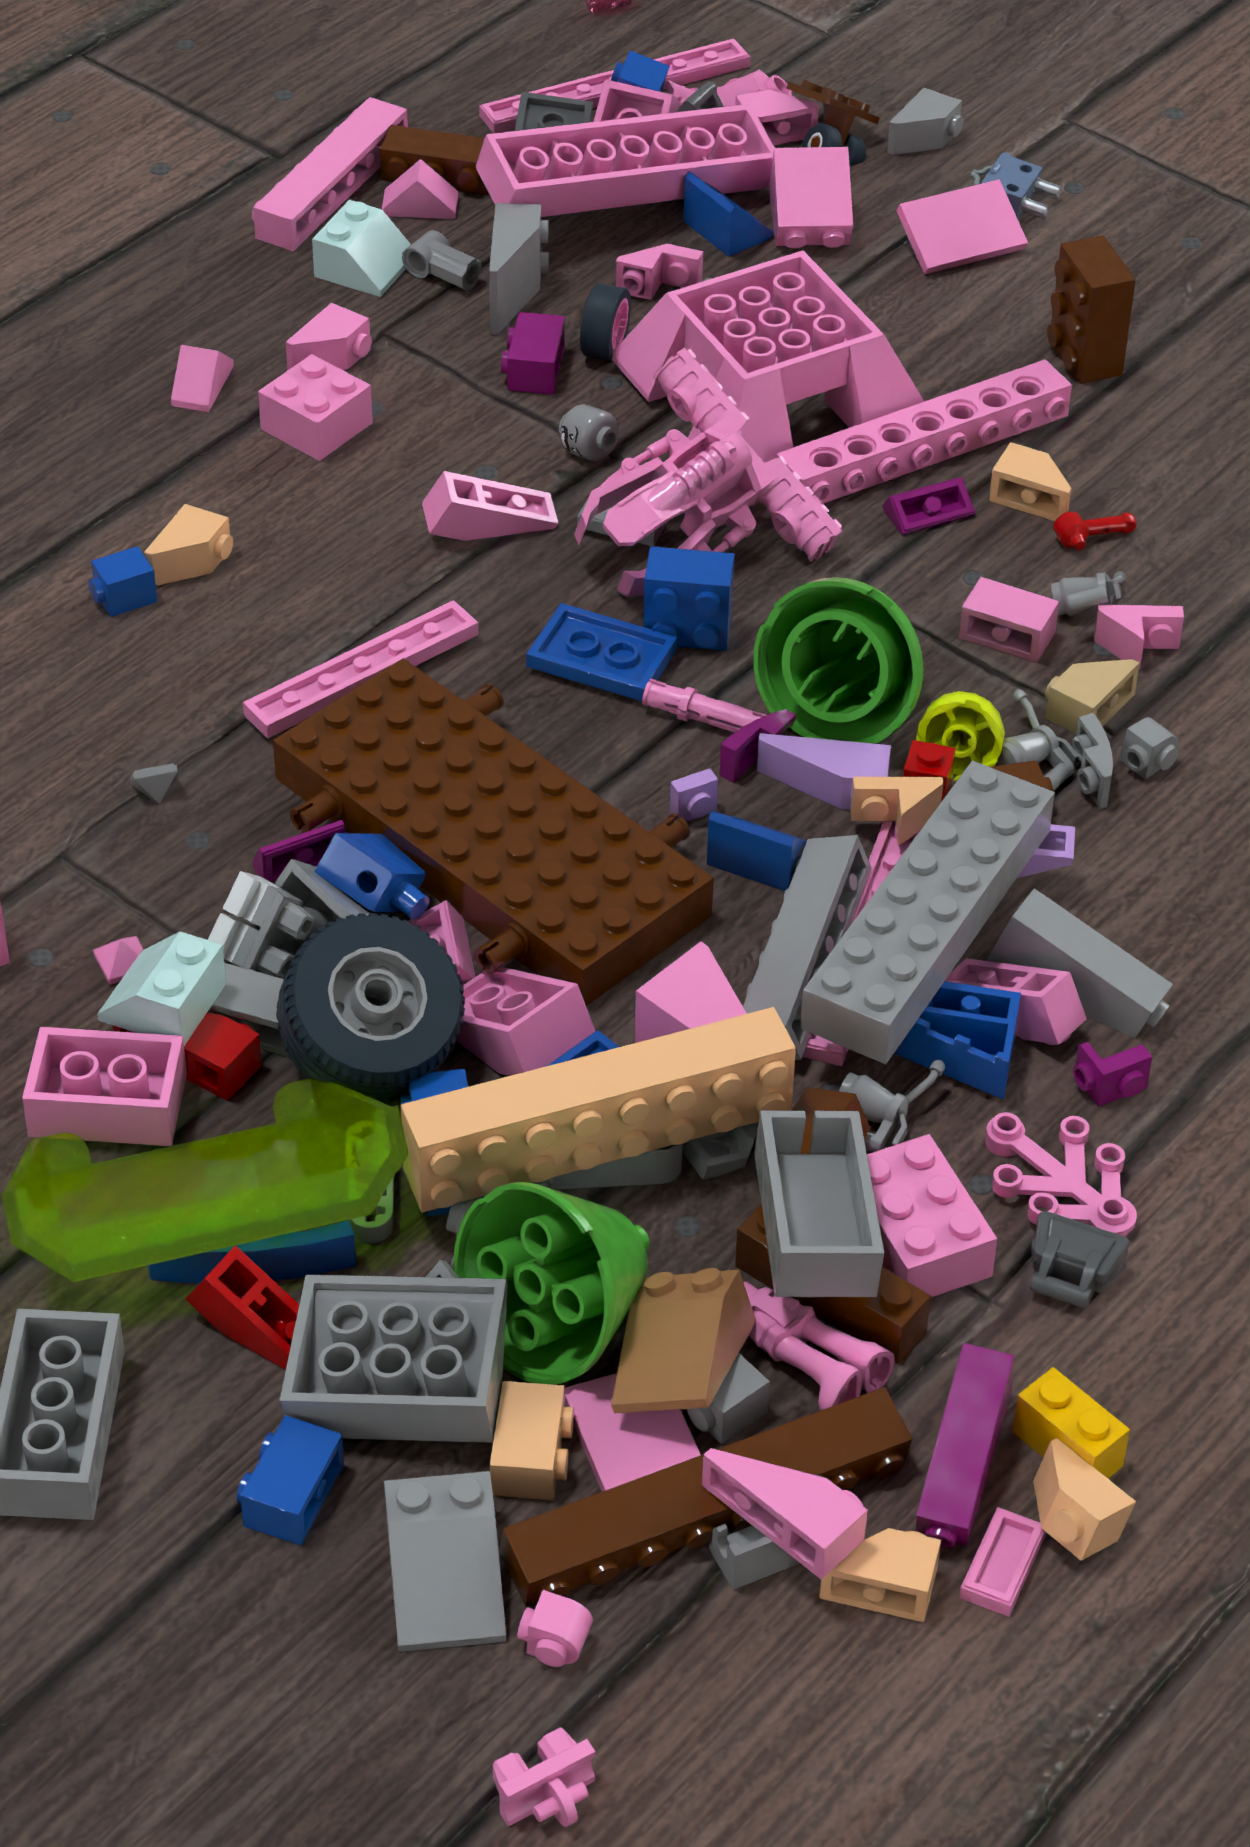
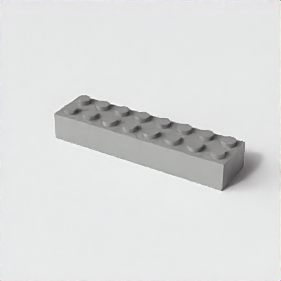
(926, 912)

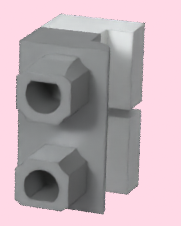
(272, 910)

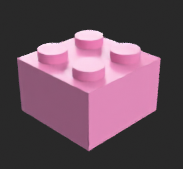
(315, 407)

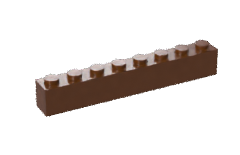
(673, 1509)

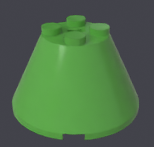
(566, 1273)

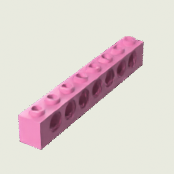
(931, 431)

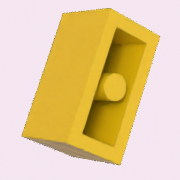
(1061, 1410)

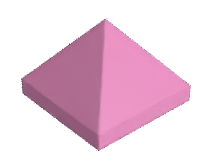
(117, 957)

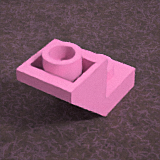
(666, 264)

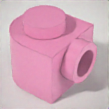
(555, 1629)

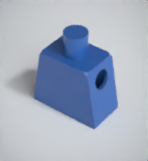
(374, 873)

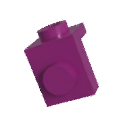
(1112, 1076)

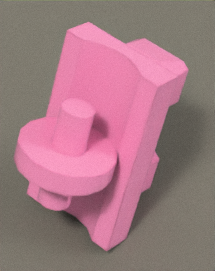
(549, 1786)

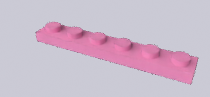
(322, 685)

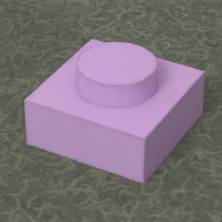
(694, 795)

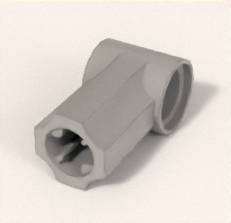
(435, 256)

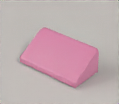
(450, 931)

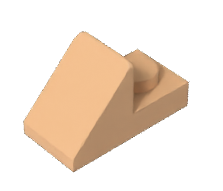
(898, 799)

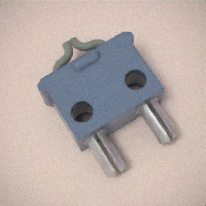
(1020, 183)

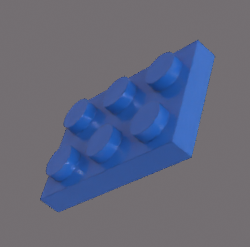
(601, 651)

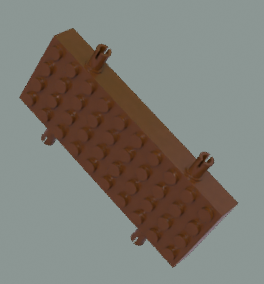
(495, 829)

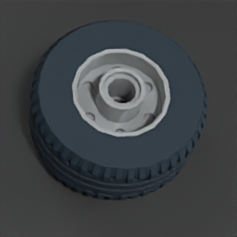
(370, 1005)

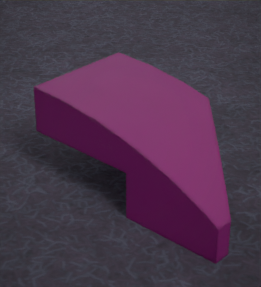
(741, 748)

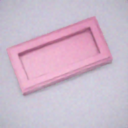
(1002, 1562)

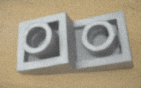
(1095, 759)

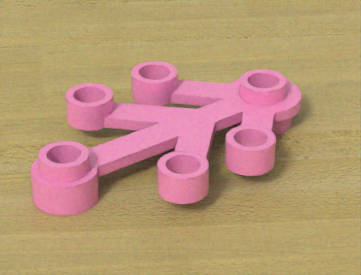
(1105, 1211)

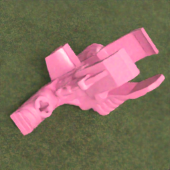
(706, 479)

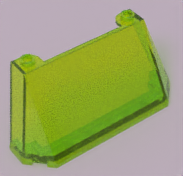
(309, 1169)

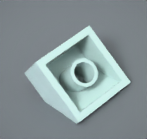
(359, 249)
(168, 987)

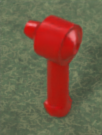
(1074, 531)

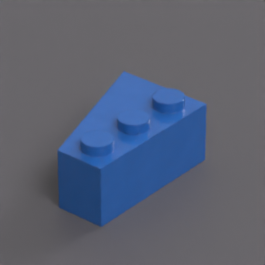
(969, 1032)

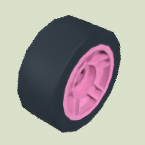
(604, 320)

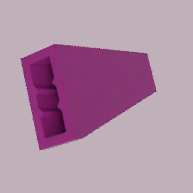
(965, 1445)

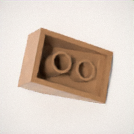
(681, 1340)

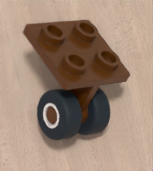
(838, 120)

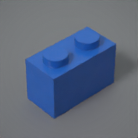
(291, 1479)

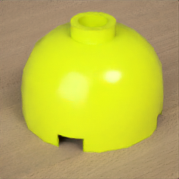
(966, 724)

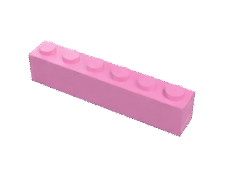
(326, 176)

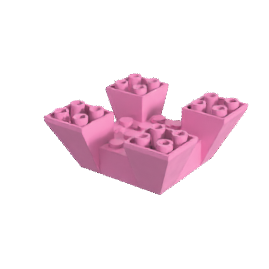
(771, 341)

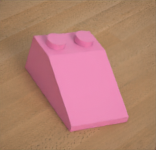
(522, 1019)

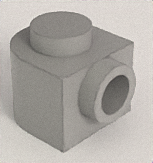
(1149, 748)

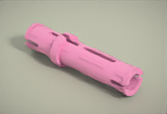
(690, 705)

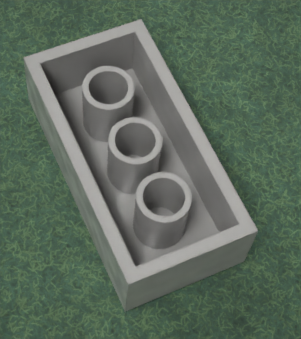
(57, 1411)

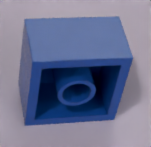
(690, 596)

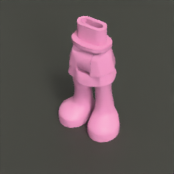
(786, 1326)

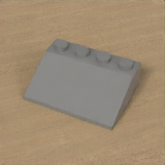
(398, 1357)

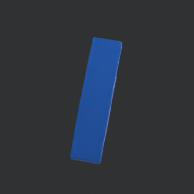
(279, 1256)

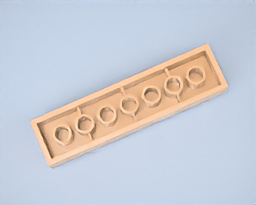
(597, 1108)

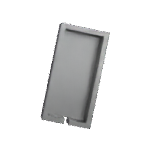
(818, 1205)

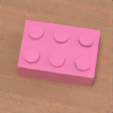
(105, 1085)
(928, 1219)

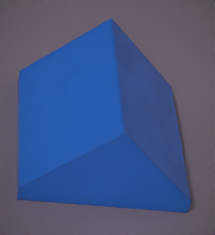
(720, 218)
(752, 850)

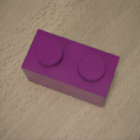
(534, 353)

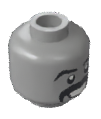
(588, 432)

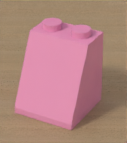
(811, 196)
(685, 996)

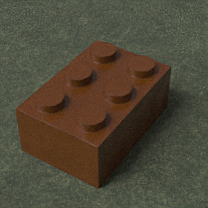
(1091, 309)

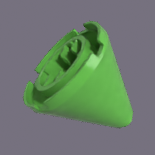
(839, 661)

